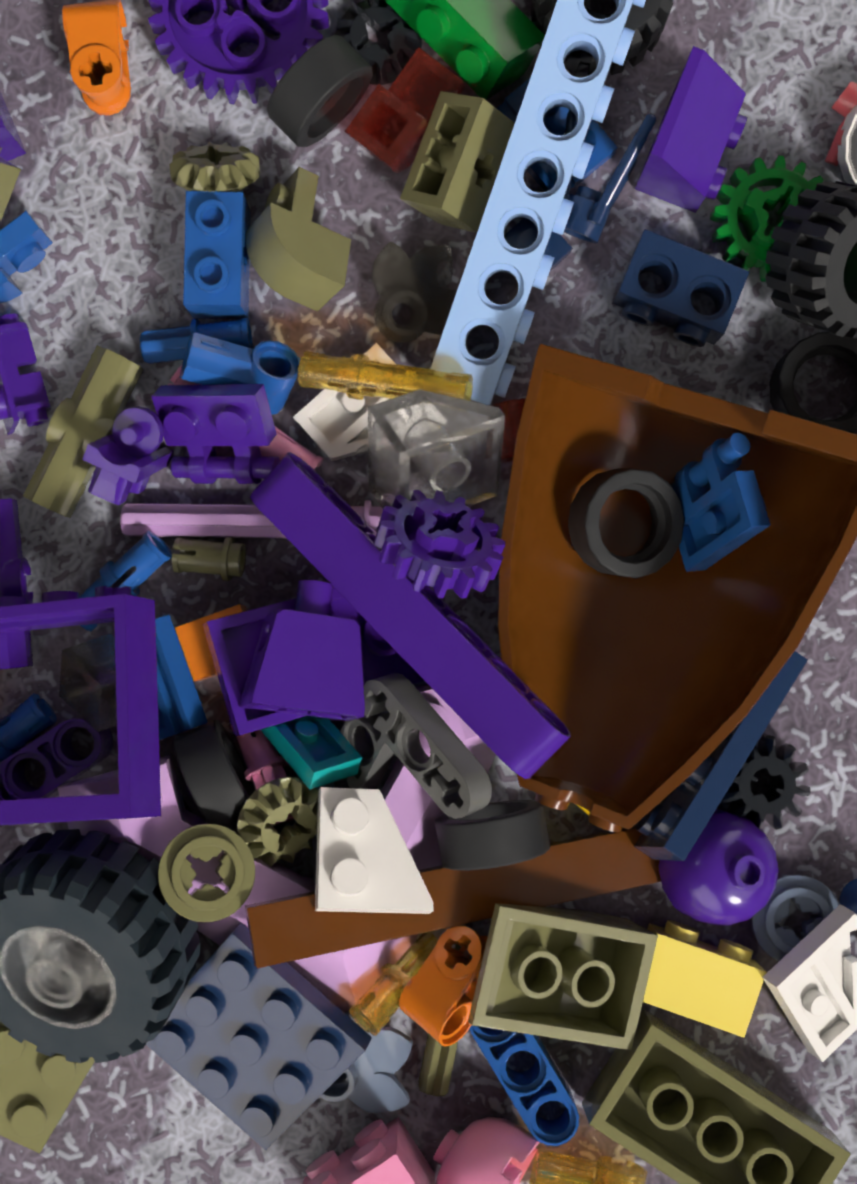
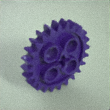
(208, 48)

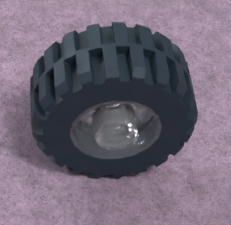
(88, 947)

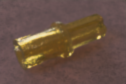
(383, 998)

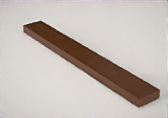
(568, 871)

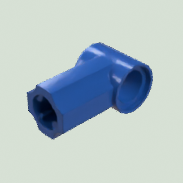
(222, 362)

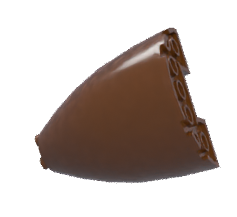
(671, 659)

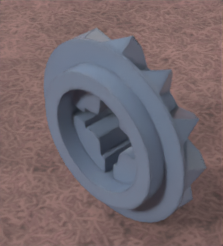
(808, 895)

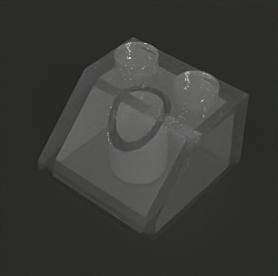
(434, 445)

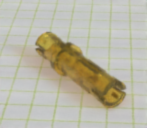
(363, 377)

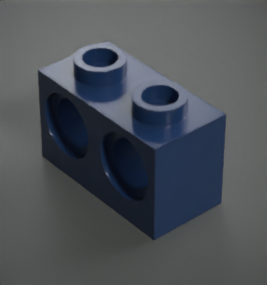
(683, 274)

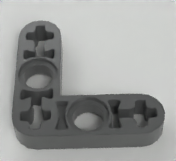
(451, 772)

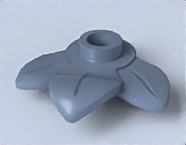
(371, 1077)

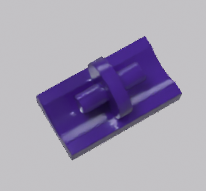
(127, 455)

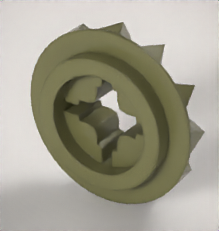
(214, 168)
(271, 805)
(235, 871)

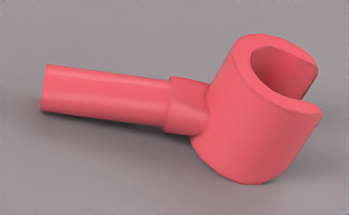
(843, 106)

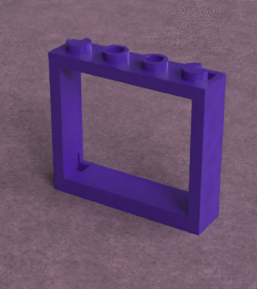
(135, 699)

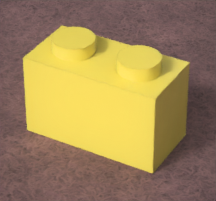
(703, 980)

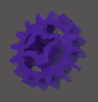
(439, 543)

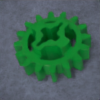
(753, 207)

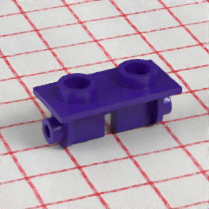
(19, 394)

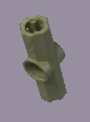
(76, 423)

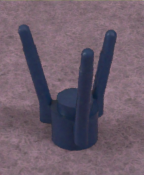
(593, 207)

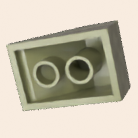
(563, 975)

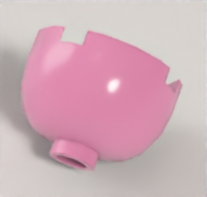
(486, 1153)

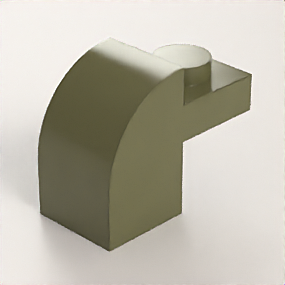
(292, 250)

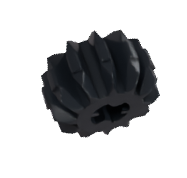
(781, 791)

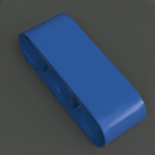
(532, 1087)

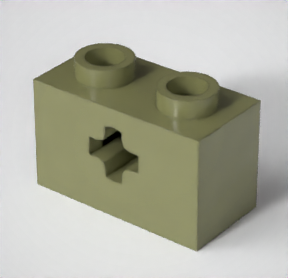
(458, 161)

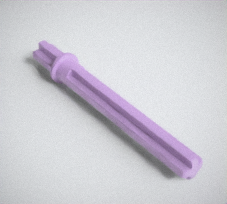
(212, 520)

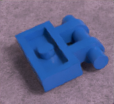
(724, 515)

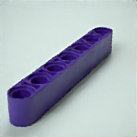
(412, 622)

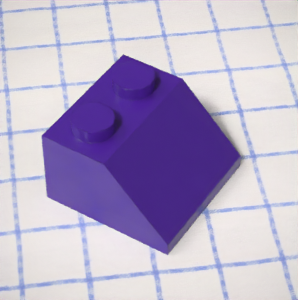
(693, 135)

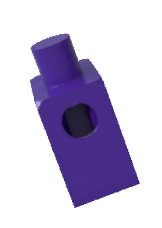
(307, 660)

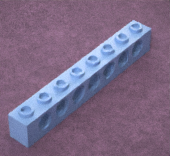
(510, 198)

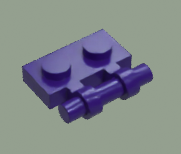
(217, 417)

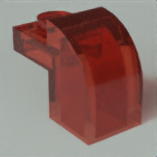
(397, 118)

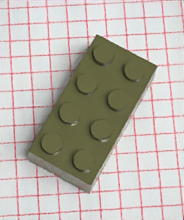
(705, 1117)

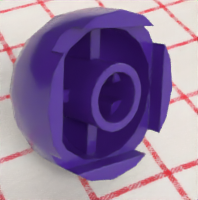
(725, 873)

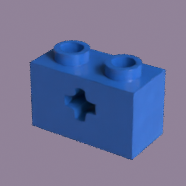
(216, 255)

